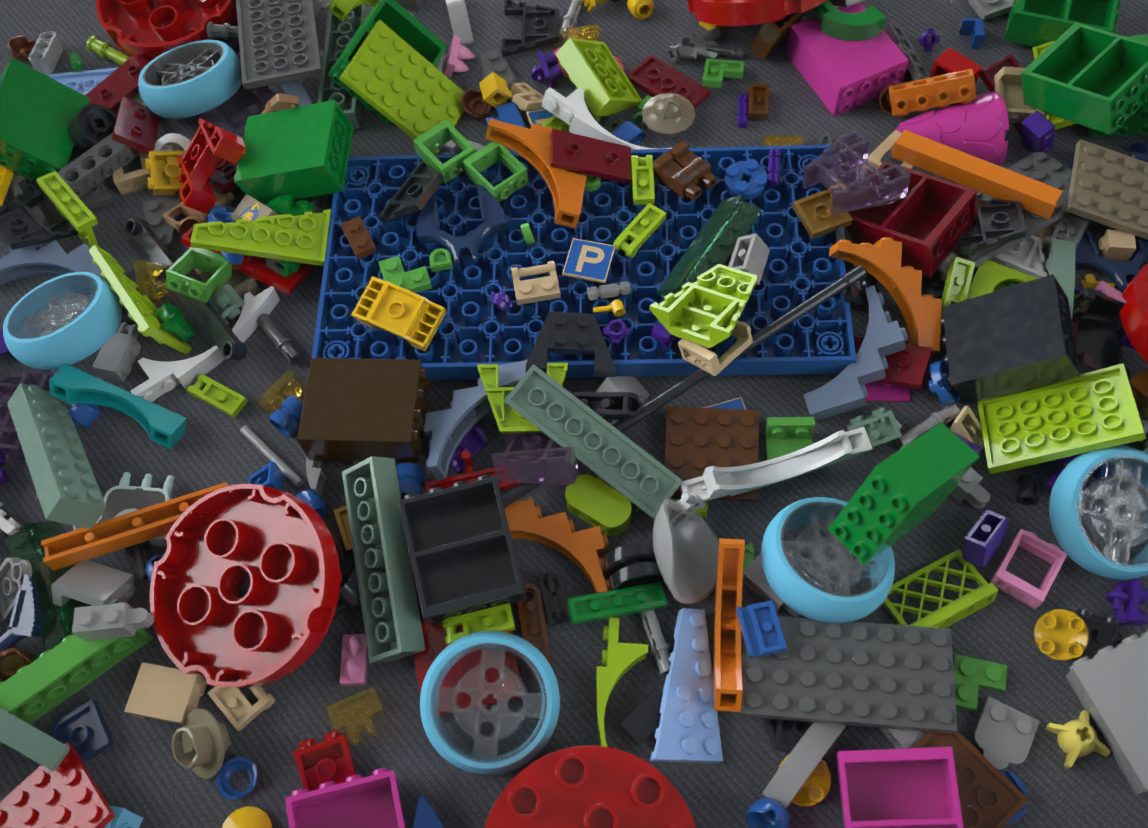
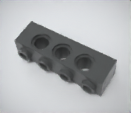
(95, 165)

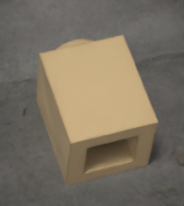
(1117, 245)

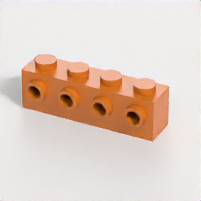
(932, 92)

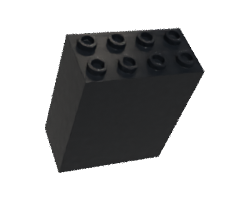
(1010, 340)
(461, 549)

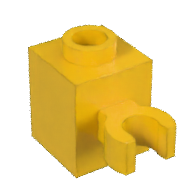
(495, 90)

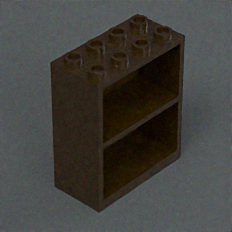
(364, 409)

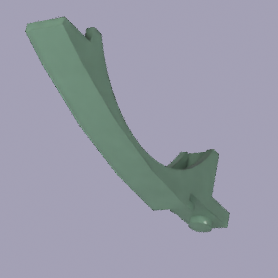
(1062, 265)
(31, 741)

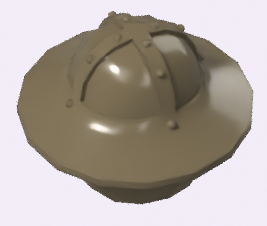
(668, 114)
(203, 743)

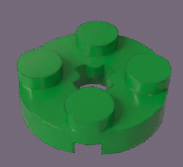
(175, 323)

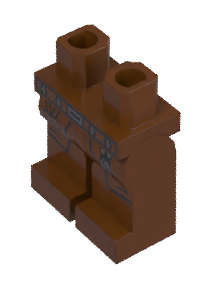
(683, 171)

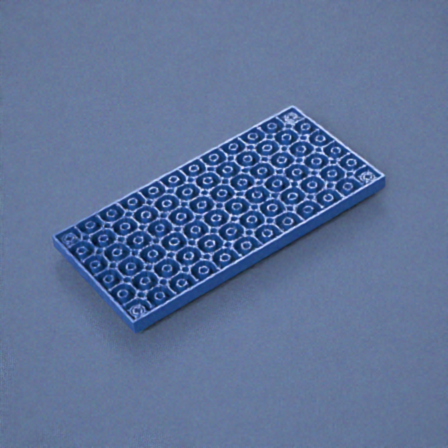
(484, 334)

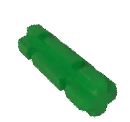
(75, 61)

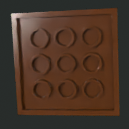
(711, 438)
(983, 791)

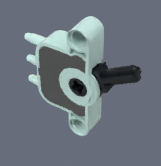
(126, 499)

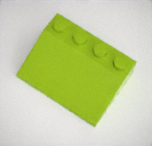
(599, 75)

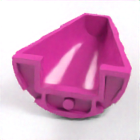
(969, 127)

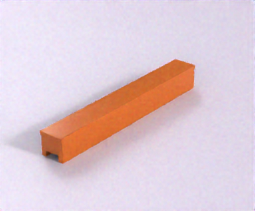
(976, 173)
(118, 531)

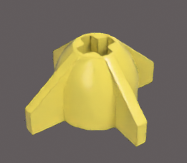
(1077, 739)

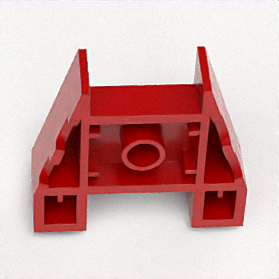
(199, 160)

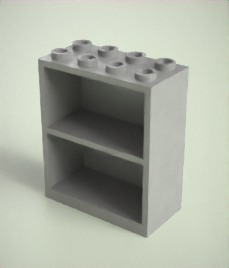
(1116, 695)

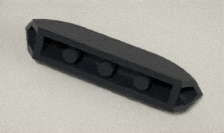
(611, 404)

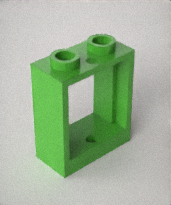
(436, 138)
(493, 153)
(198, 258)

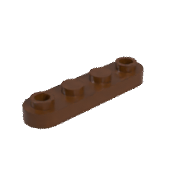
(534, 624)

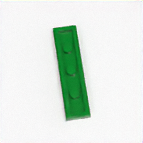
(616, 603)

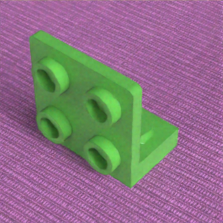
(787, 435)

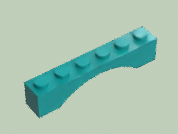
(82, 388)

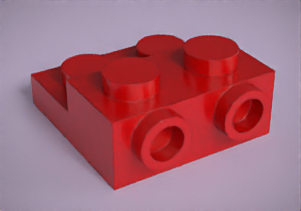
(324, 760)

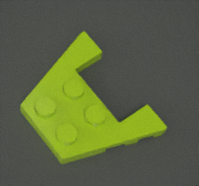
(506, 417)

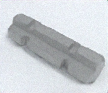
(608, 290)

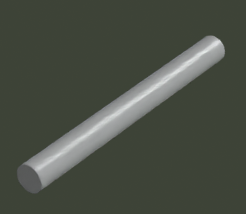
(271, 455)

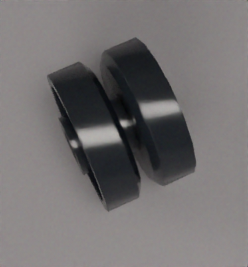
(91, 126)
(632, 565)

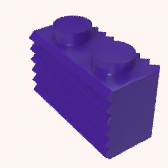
(1038, 133)
(984, 538)

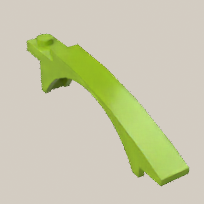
(618, 660)

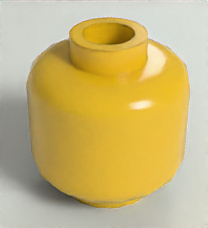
(640, 8)

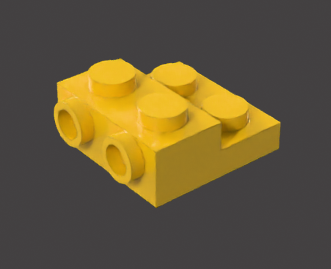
(164, 172)

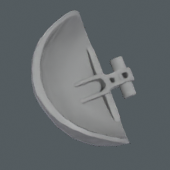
(685, 549)

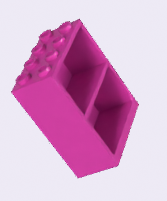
(842, 70)
(899, 788)
(351, 804)

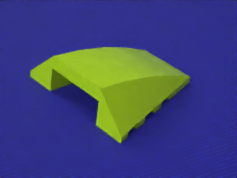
(708, 307)

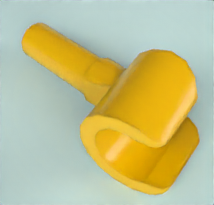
(1091, 282)
(616, 306)

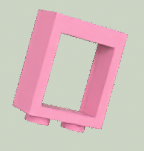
(1019, 588)

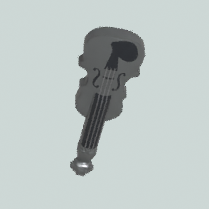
(692, 47)

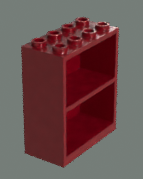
(923, 220)

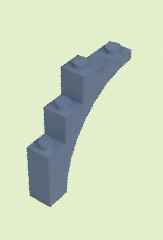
(47, 260)
(848, 389)
(468, 406)

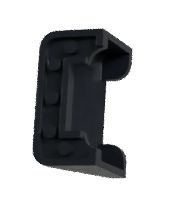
(1097, 330)

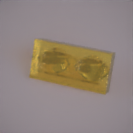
(587, 32)
(145, 276)
(285, 384)

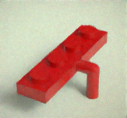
(470, 476)

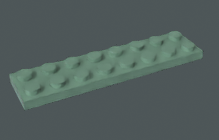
(594, 441)

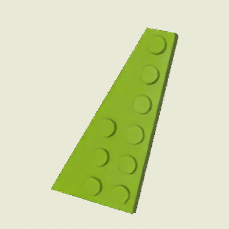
(274, 237)
(140, 307)

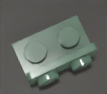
(227, 303)
(879, 426)

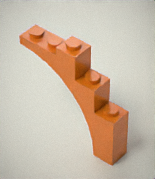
(533, 145)
(883, 261)
(582, 547)
(727, 630)

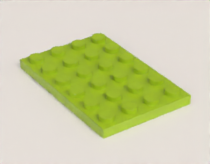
(402, 83)
(1060, 420)

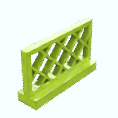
(70, 206)
(953, 610)

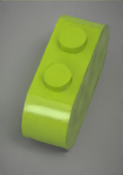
(599, 504)

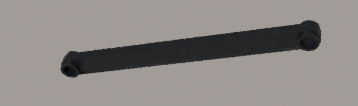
(204, 312)

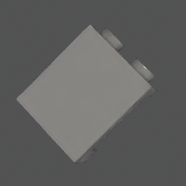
(93, 585)

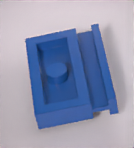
(761, 629)

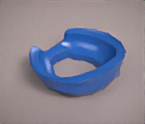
(225, 774)

